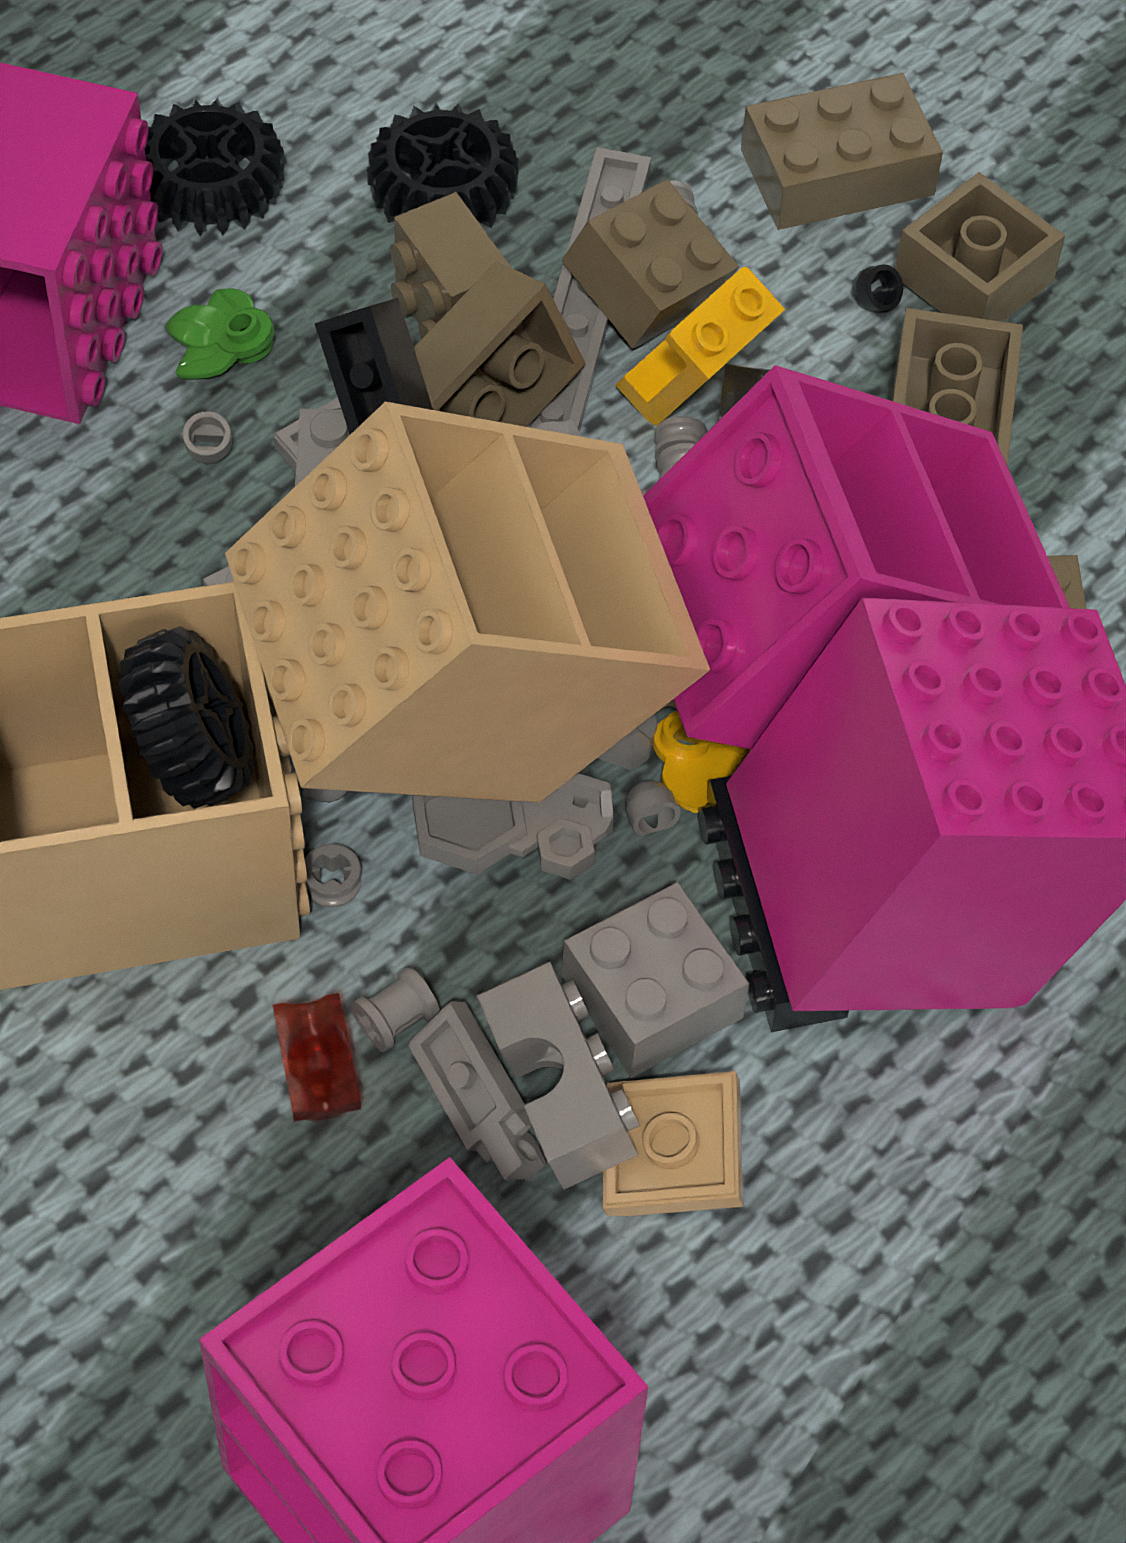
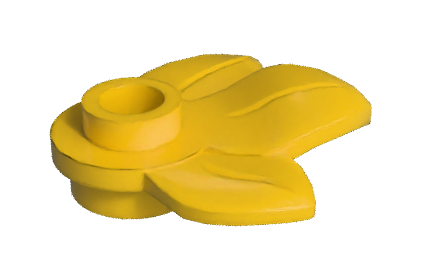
(692, 766)

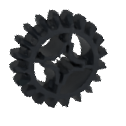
(441, 157)
(208, 180)
(186, 717)

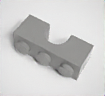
(580, 1120)

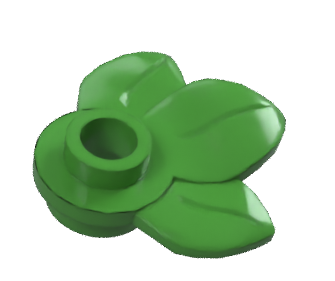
(220, 334)

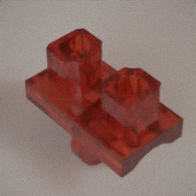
(317, 1059)

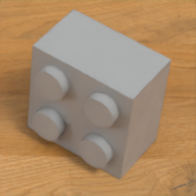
(655, 979)

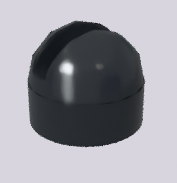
(883, 297)

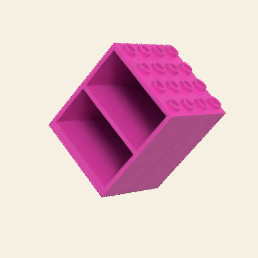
(70, 237)
(824, 502)
(940, 806)
(425, 1388)

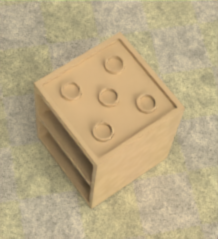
(462, 608)
(91, 846)

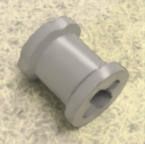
(395, 1009)

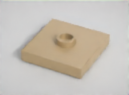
(683, 1144)

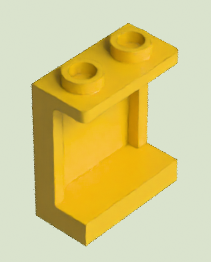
(700, 346)

